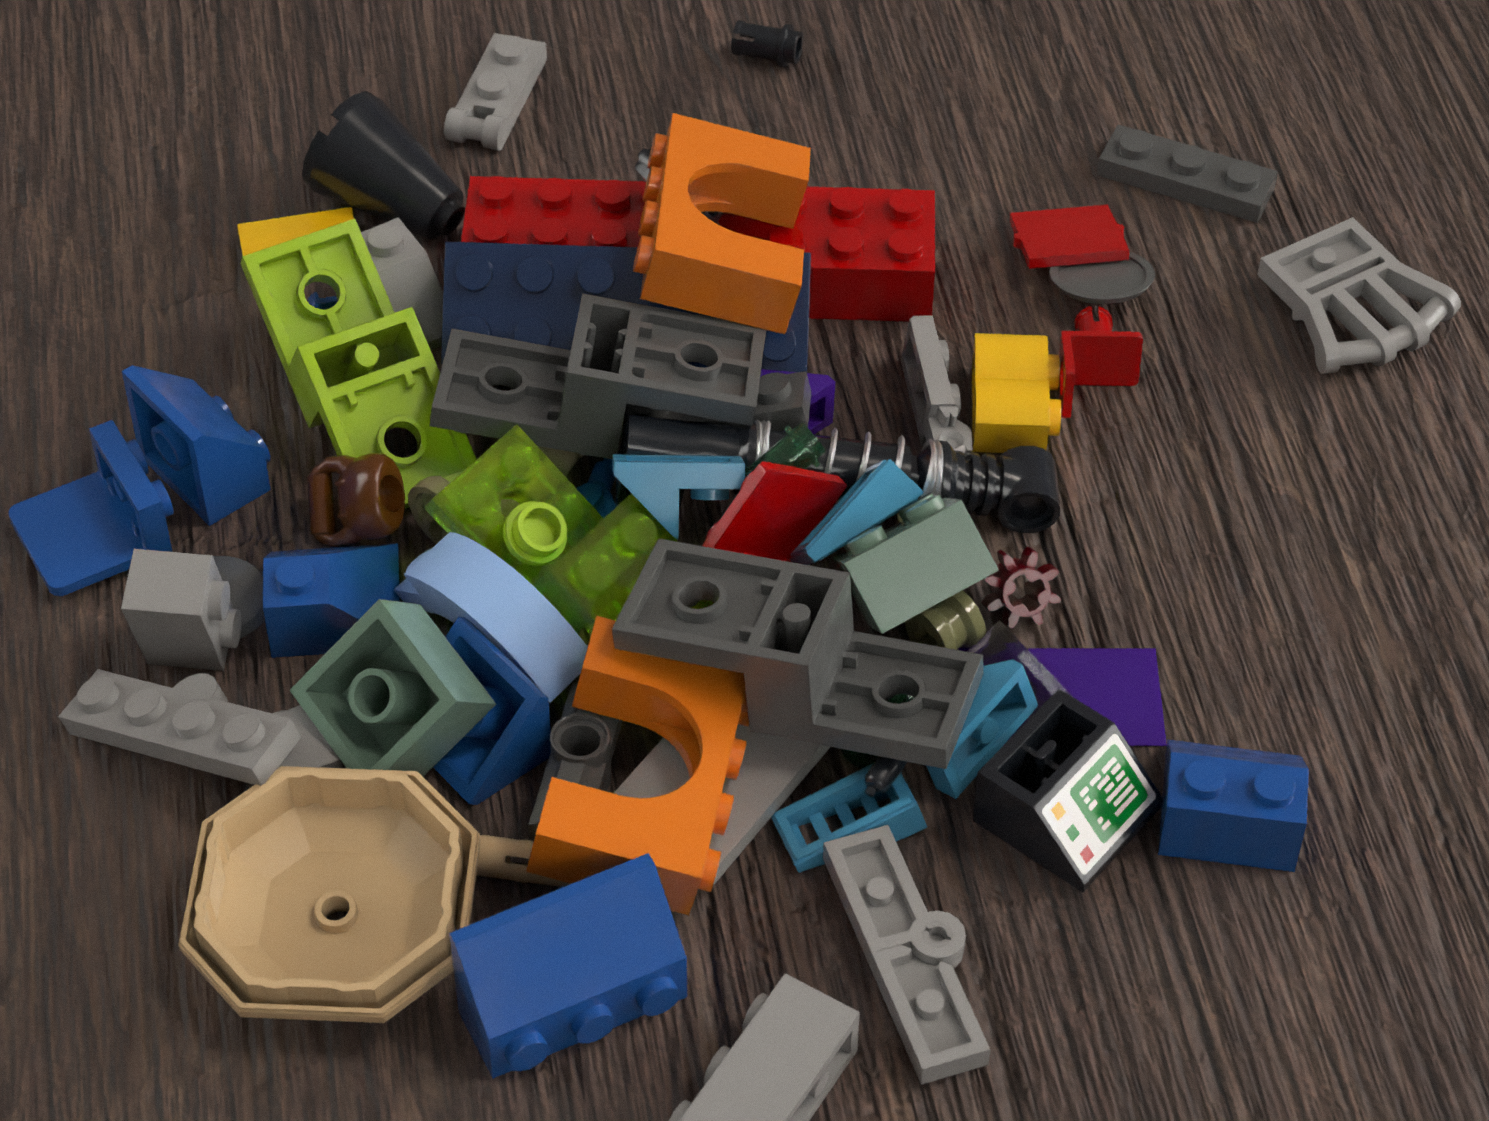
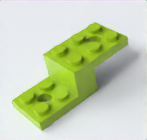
(358, 361)

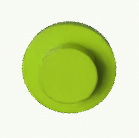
(535, 533)

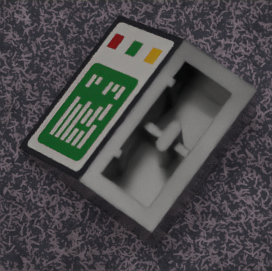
(1066, 791)

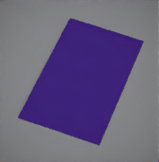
(1115, 684)

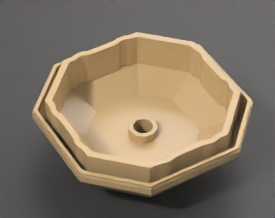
(319, 847)

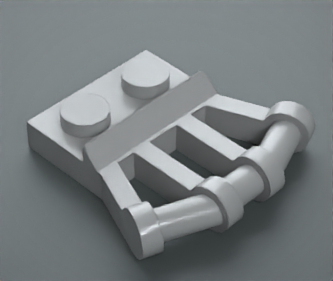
(1349, 263)

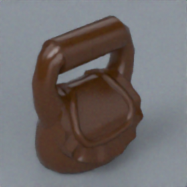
(368, 497)

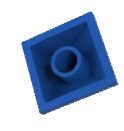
(322, 593)

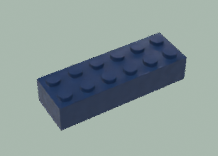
(538, 288)

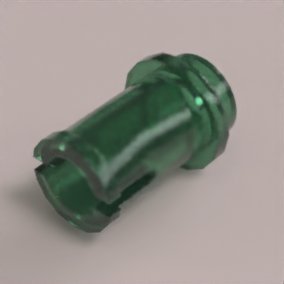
(795, 449)

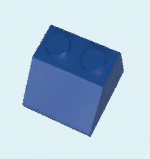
(196, 443)
(1233, 805)

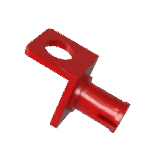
(1096, 356)

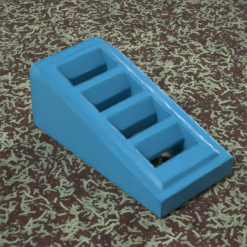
(868, 502)
(840, 798)

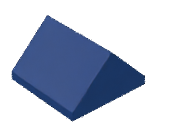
(510, 736)

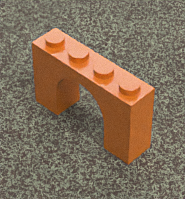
(695, 261)
(699, 715)

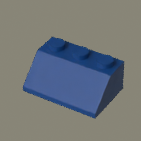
(568, 966)

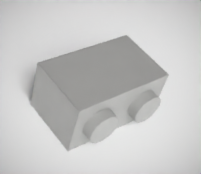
(180, 609)

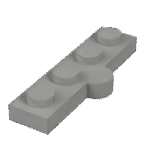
(181, 725)
(908, 954)

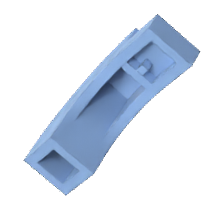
(476, 584)

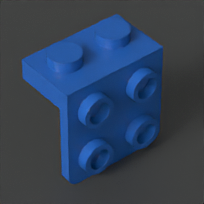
(97, 521)

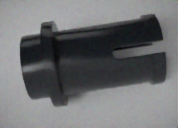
(769, 42)

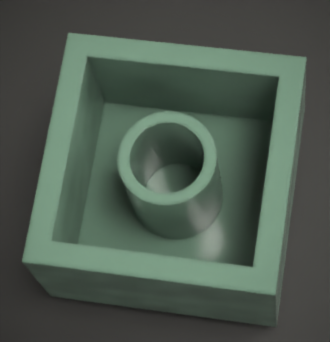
(915, 561)
(392, 692)

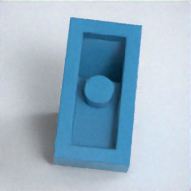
(658, 478)
(995, 715)

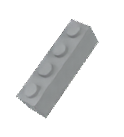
(782, 1061)

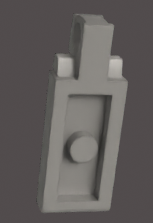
(932, 397)

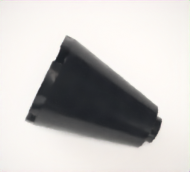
(382, 169)

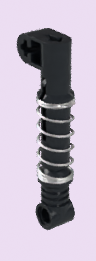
(1014, 488)

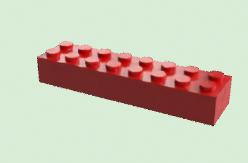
(865, 244)

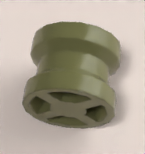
(948, 624)

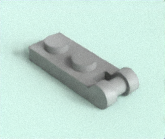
(496, 91)

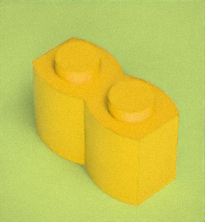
(1013, 392)

